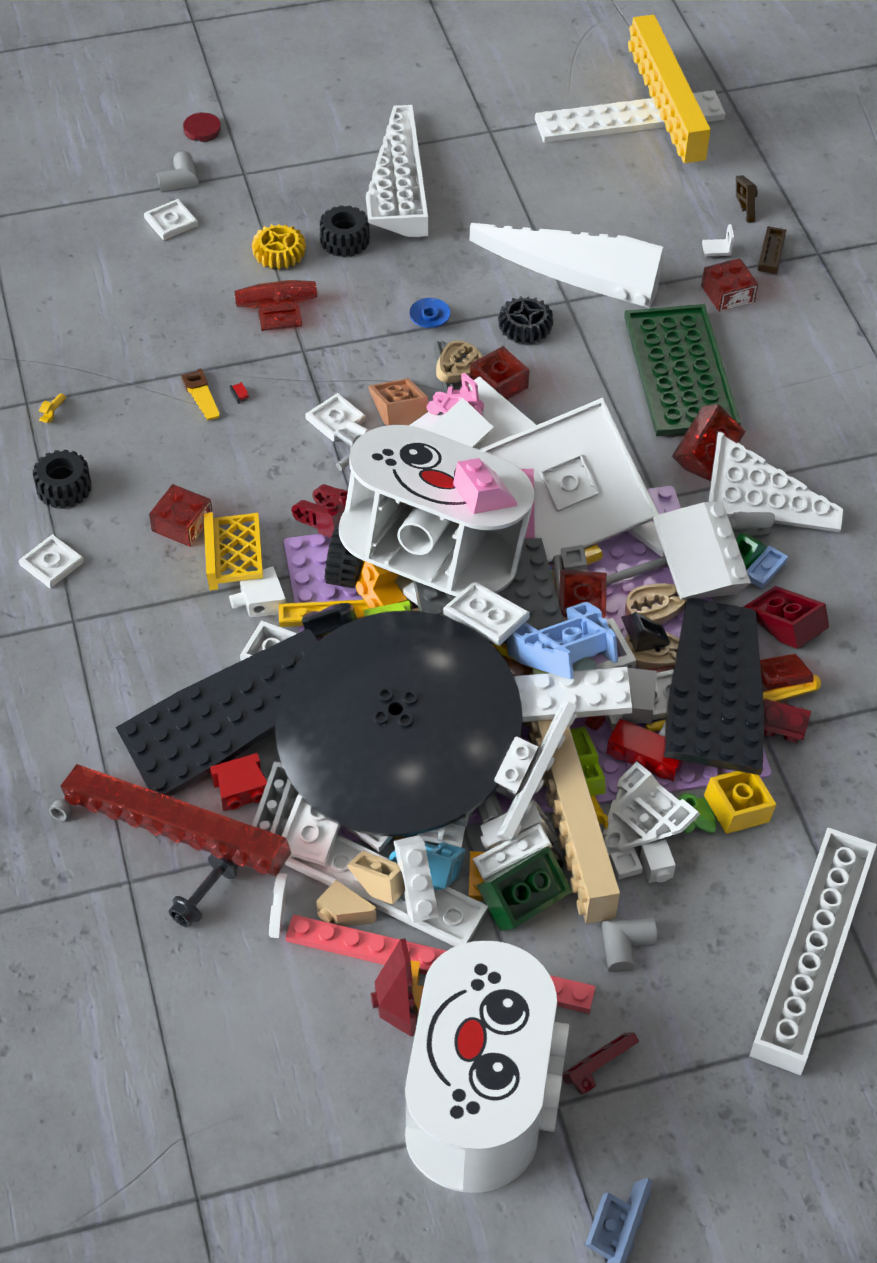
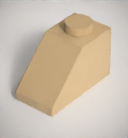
(378, 876)
(344, 907)

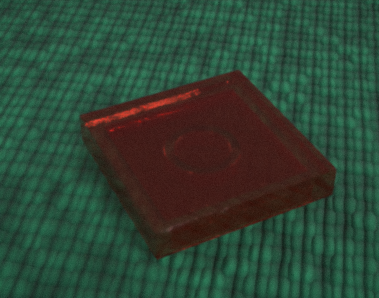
(784, 672)

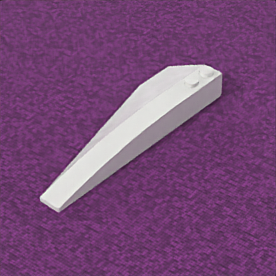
(397, 187)
(600, 263)

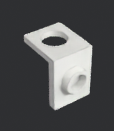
(719, 247)

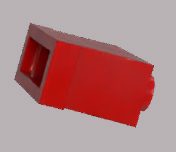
(239, 781)

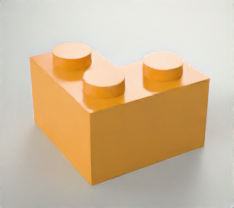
(378, 586)

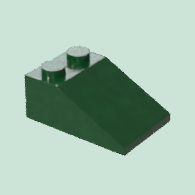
(524, 889)

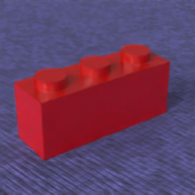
(643, 746)

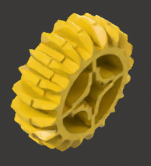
(279, 246)

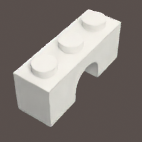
(417, 878)

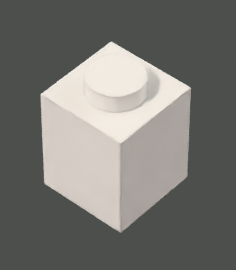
(657, 861)

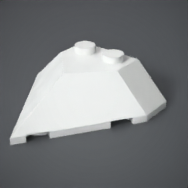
(644, 812)

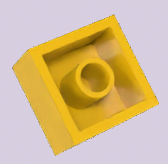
(739, 800)

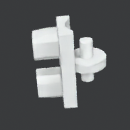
(449, 834)

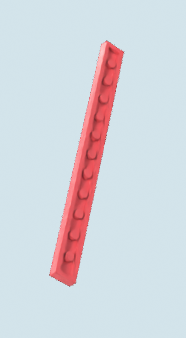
(378, 949)

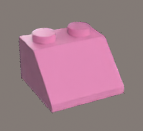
(481, 487)

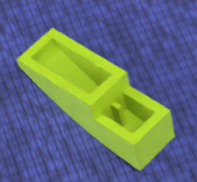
(589, 761)

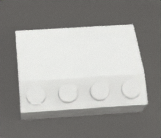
(702, 551)

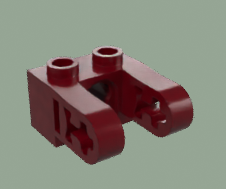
(324, 514)

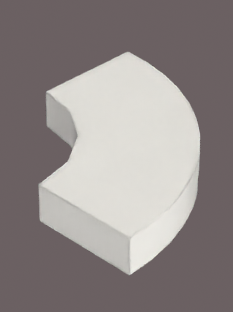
(277, 909)

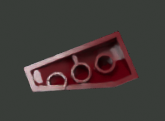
(394, 990)

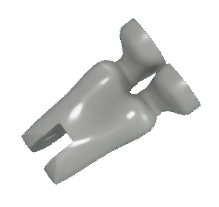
(752, 523)

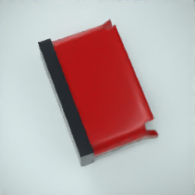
(239, 392)

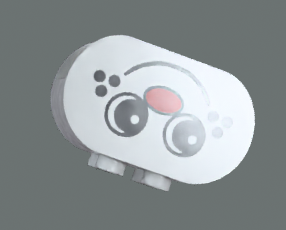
(417, 524)
(483, 1066)

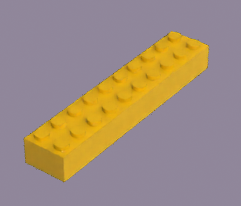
(669, 89)

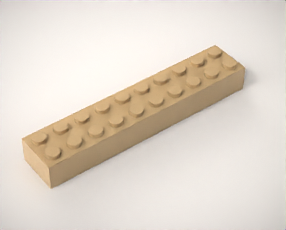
(578, 829)

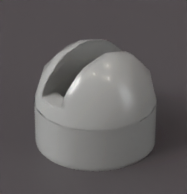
(60, 809)

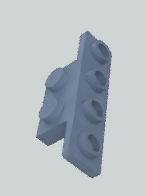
(617, 1223)

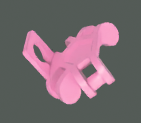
(444, 402)

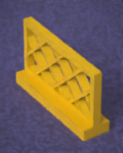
(216, 550)

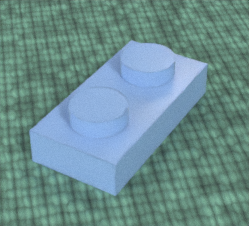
(766, 566)

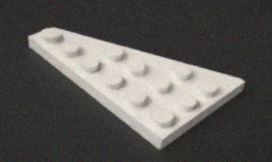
(753, 485)

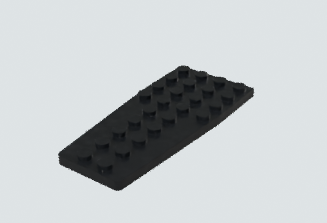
(716, 689)
(212, 718)

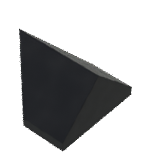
(644, 632)

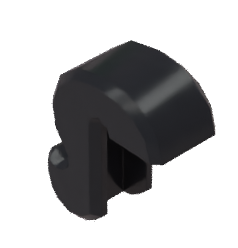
(329, 619)

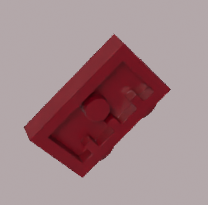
(785, 720)

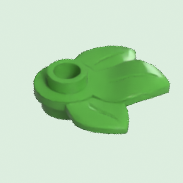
(706, 820)

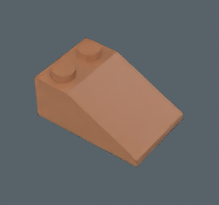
(399, 401)

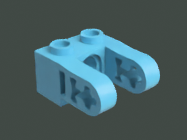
(444, 863)

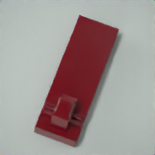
(581, 1073)

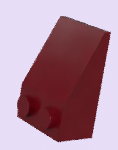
(790, 616)

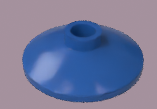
(429, 312)

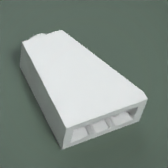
(533, 818)

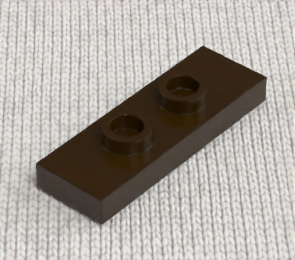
(772, 250)

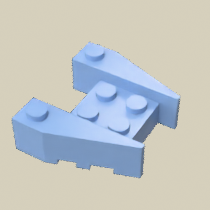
(564, 643)

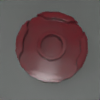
(202, 126)

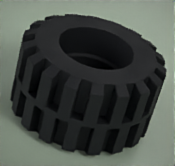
(344, 231)
(49, 480)
(341, 566)

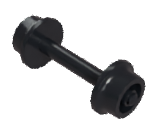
(184, 910)

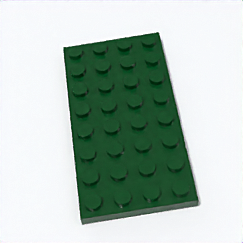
(678, 365)

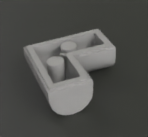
(182, 176)
(622, 935)

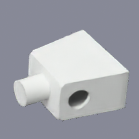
(260, 595)

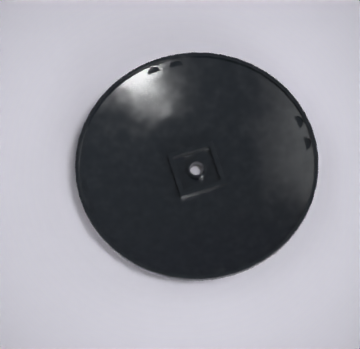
(407, 768)

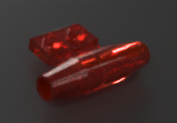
(277, 302)

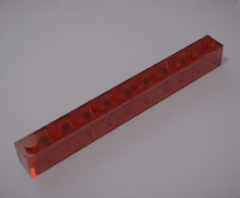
(176, 820)

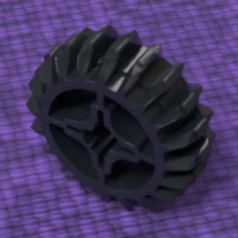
(525, 320)

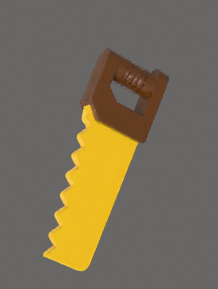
(201, 393)

